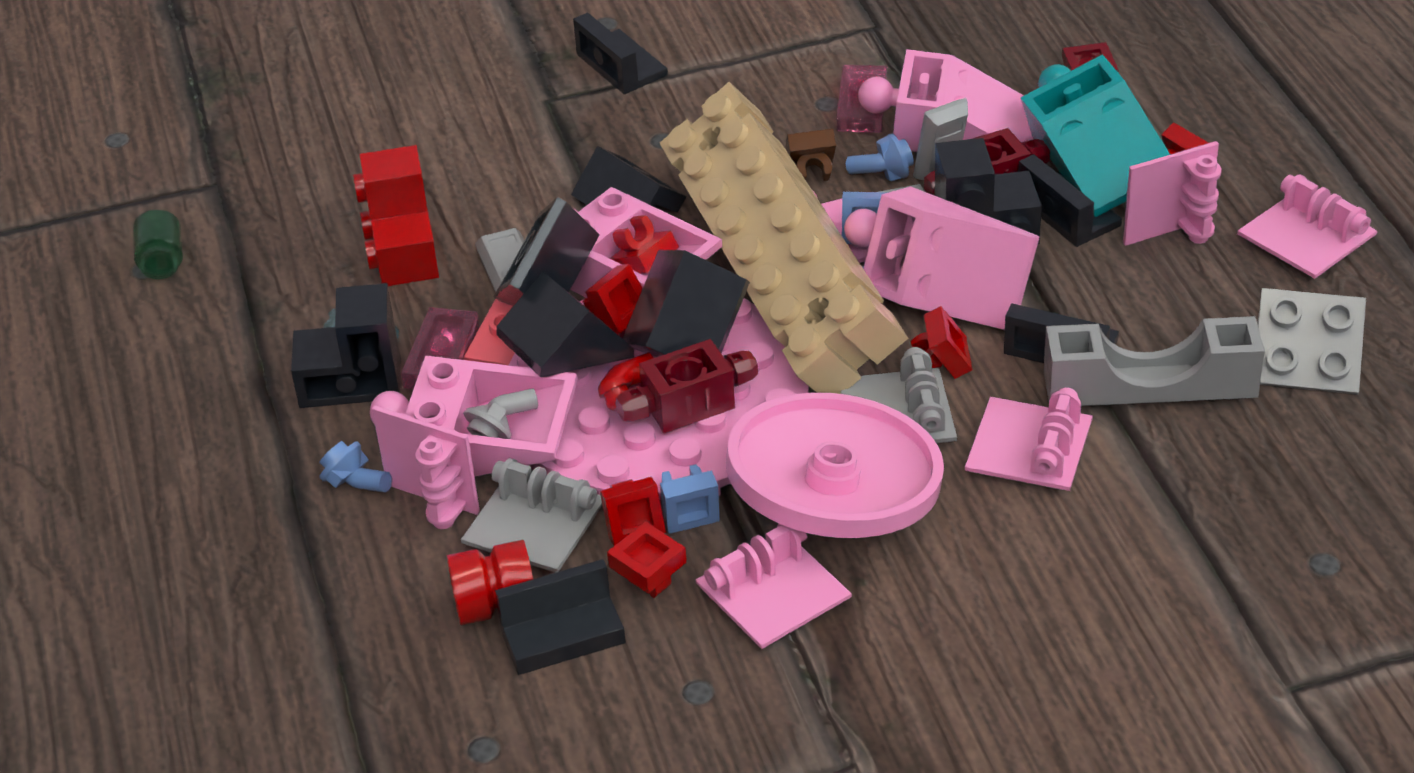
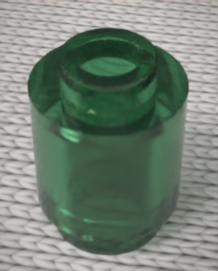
(157, 243)

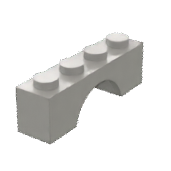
(1213, 363)

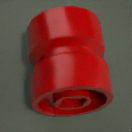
(477, 578)

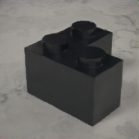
(968, 179)
(354, 357)

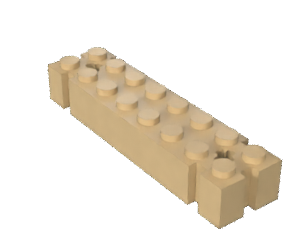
(782, 243)

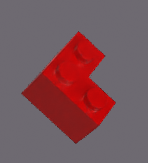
(396, 216)

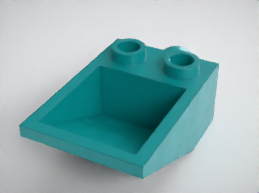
(1092, 129)

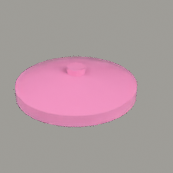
(834, 465)

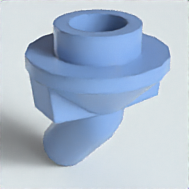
(892, 157)
(346, 465)

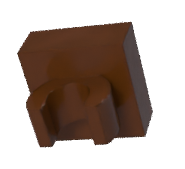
(812, 149)

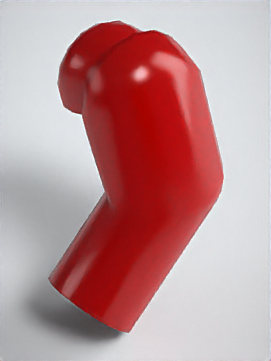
(620, 378)

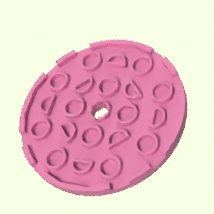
(608, 450)

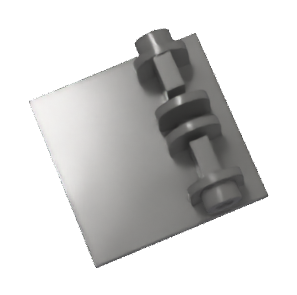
(1311, 340)
(912, 391)
(537, 508)

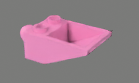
(936, 80)
(613, 212)
(943, 255)
(453, 385)

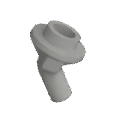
(491, 418)

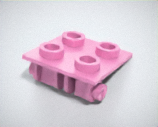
(1173, 195)
(1309, 227)
(1031, 440)
(428, 463)
(772, 585)

